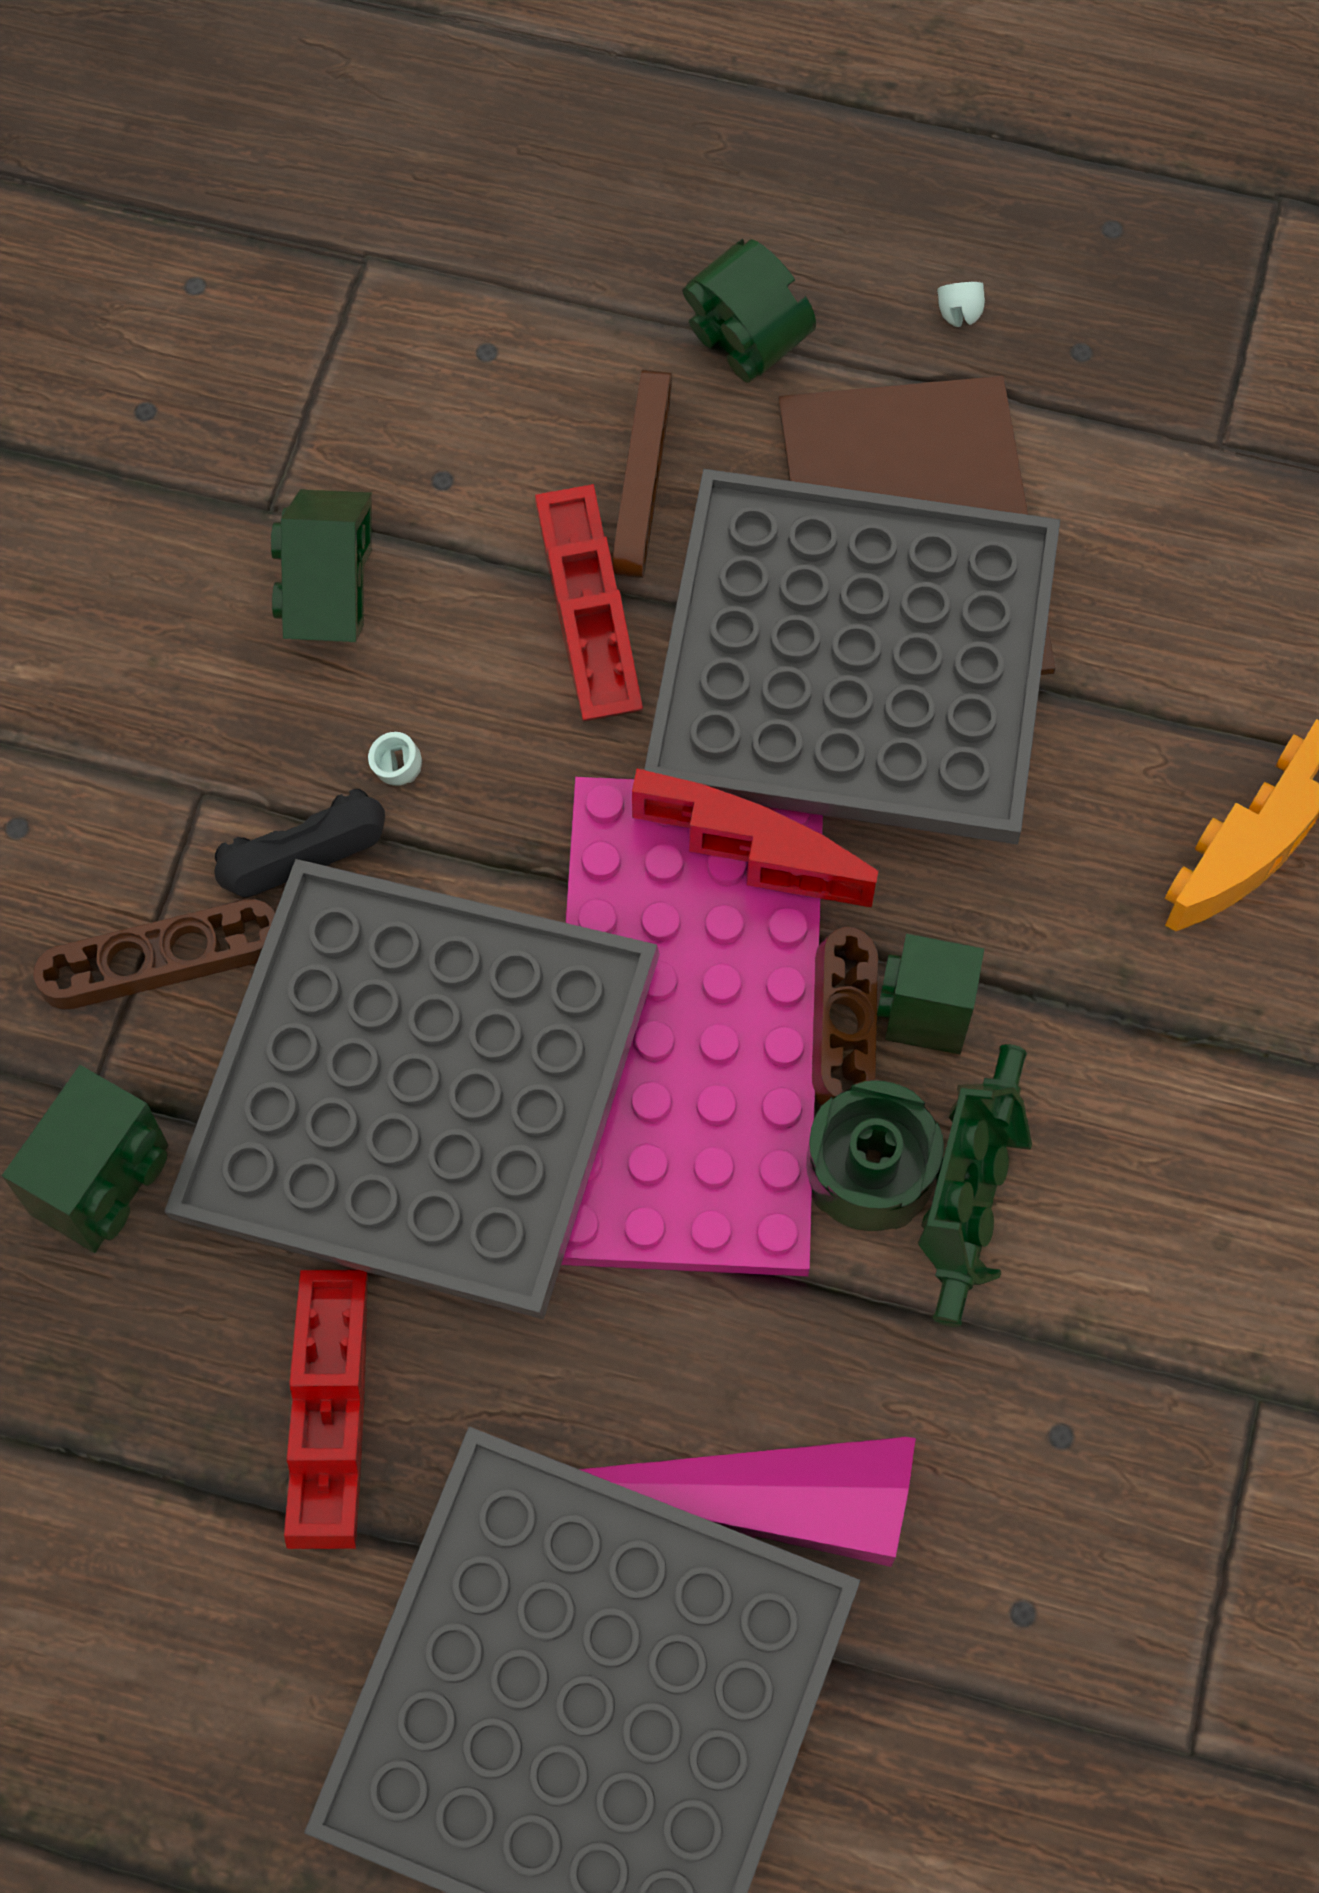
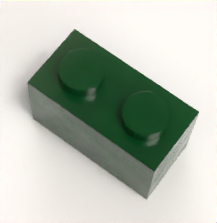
(930, 993)

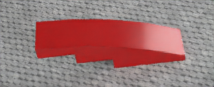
(588, 603)
(777, 849)
(326, 1410)

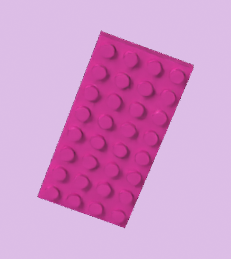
(718, 1080)

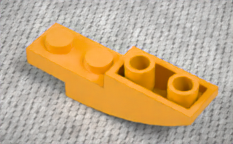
(1250, 840)

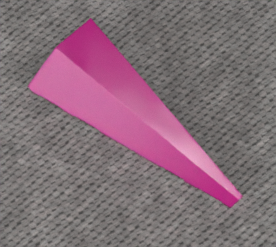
(815, 1497)

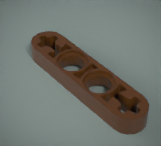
(642, 474)
(160, 964)

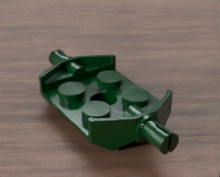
(974, 1163)

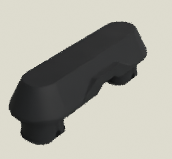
(324, 838)

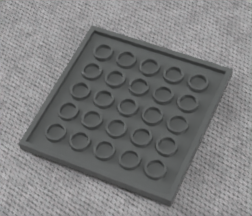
(857, 655)
(416, 1087)
(580, 1691)

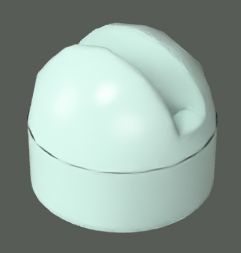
(961, 300)
(384, 762)

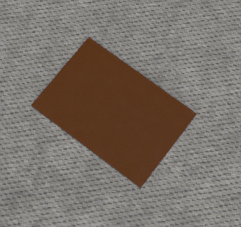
(911, 442)

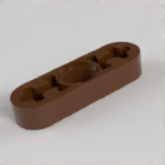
(859, 996)

